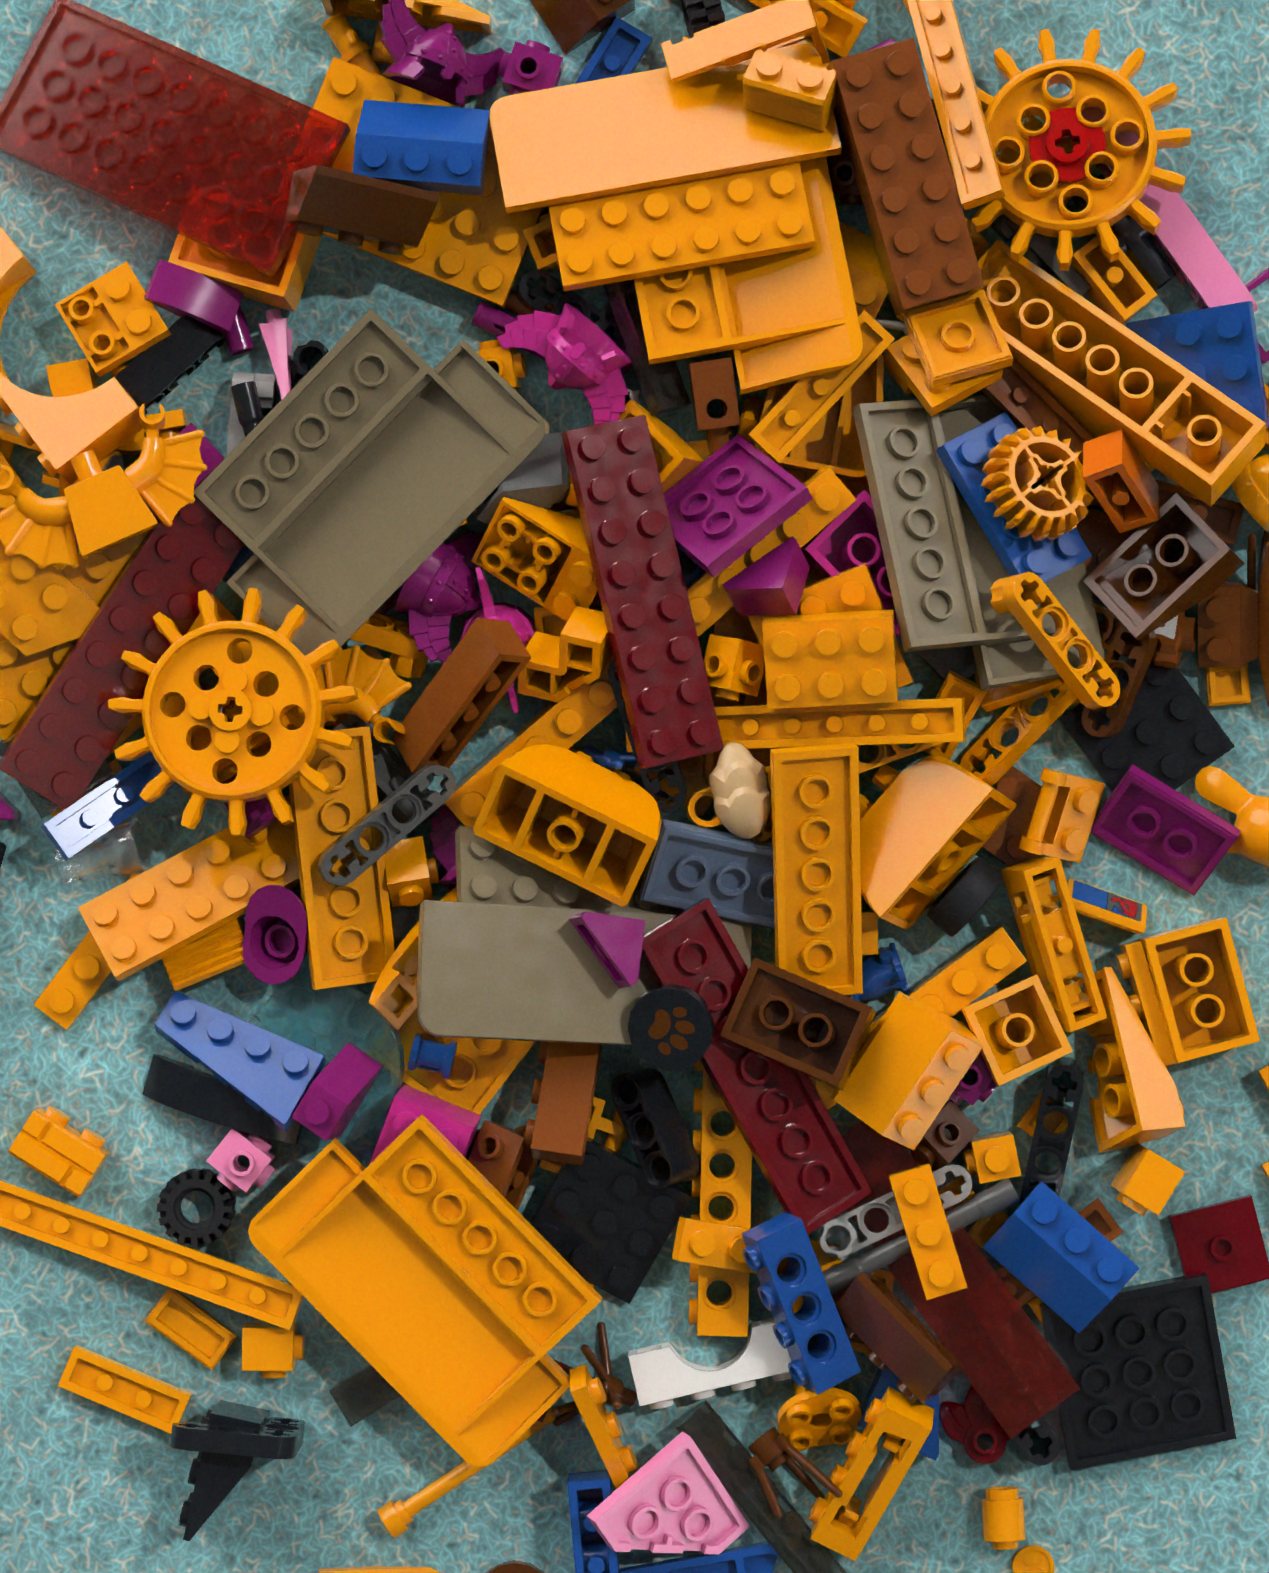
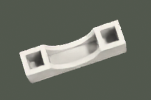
(664, 1374)

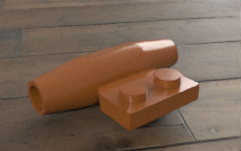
(1236, 626)

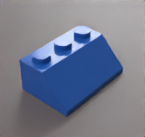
(423, 146)
(1060, 1257)

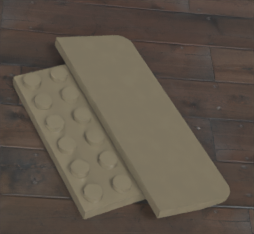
(365, 476)
(939, 553)
(515, 964)

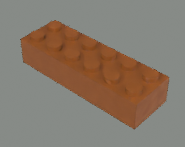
(904, 176)

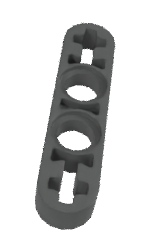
(390, 829)

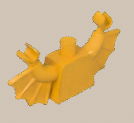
(104, 504)
(351, 667)

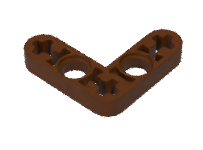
(1117, 644)

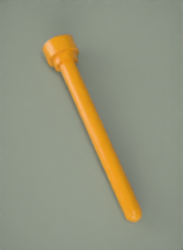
(399, 1514)

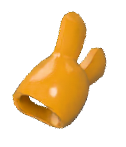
(1250, 809)

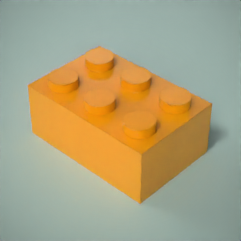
(830, 659)
(1200, 989)

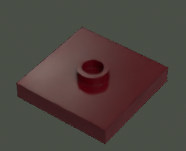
(1222, 1242)

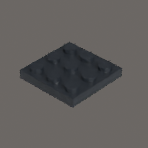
(1164, 734)
(608, 1219)

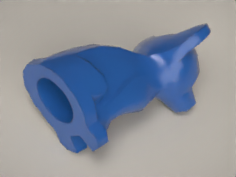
(882, 975)

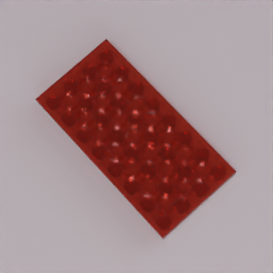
(164, 133)

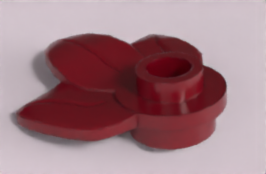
(968, 1422)

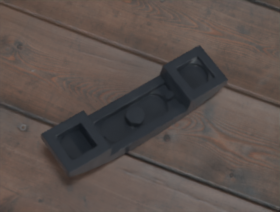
(207, 1098)

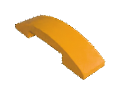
(396, 987)

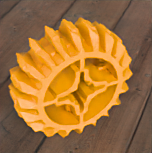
(1020, 463)

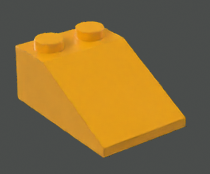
(281, 291)

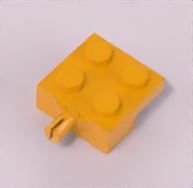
(909, 373)

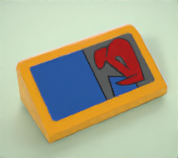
(1108, 907)

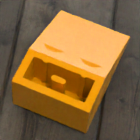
(540, 556)

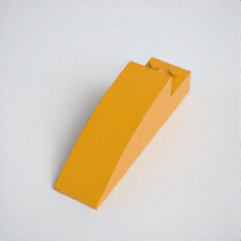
(1119, 379)

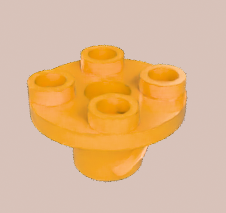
(819, 1419)

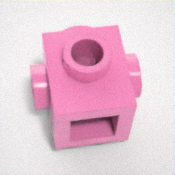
(232, 1173)

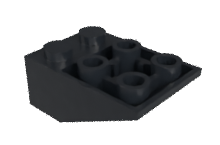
(215, 1472)

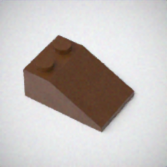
(1163, 569)
(798, 1023)

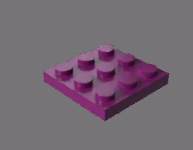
(731, 504)

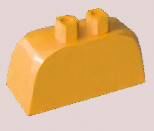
(572, 819)
(923, 834)

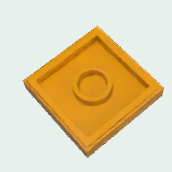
(958, 338)

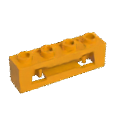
(1054, 940)
(898, 1418)

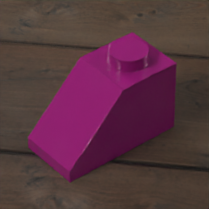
(337, 1092)

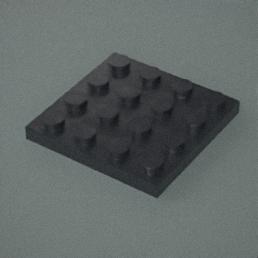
(1143, 1373)

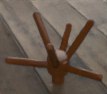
(615, 1391)

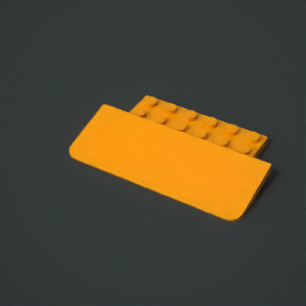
(658, 171)
(777, 312)
(431, 1283)

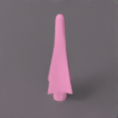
(279, 346)

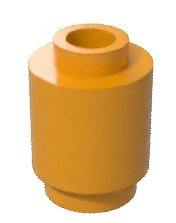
(1003, 1517)

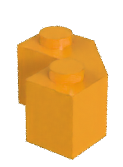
(566, 661)

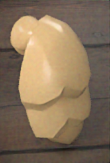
(740, 791)

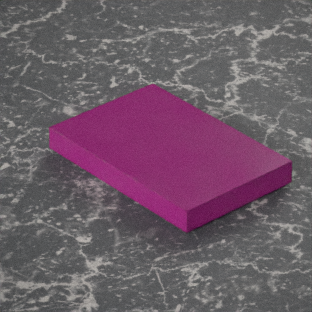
(1163, 830)

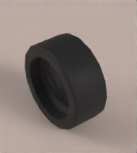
(964, 896)

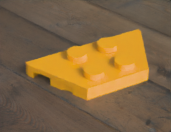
(40, 605)

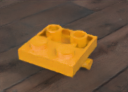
(112, 320)

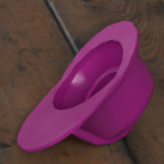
(274, 934)

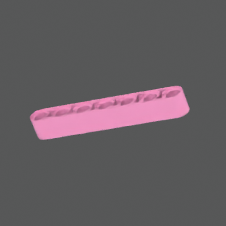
(1185, 240)

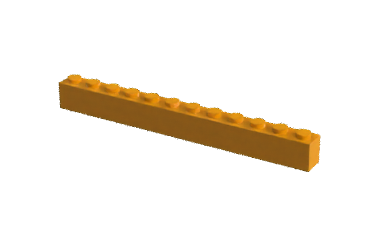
(589, 704)

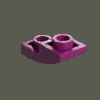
(193, 295)

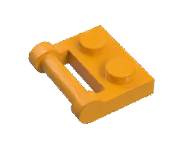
(1063, 815)

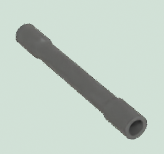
(980, 1206)

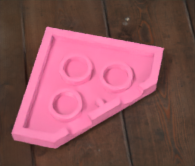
(670, 1506)

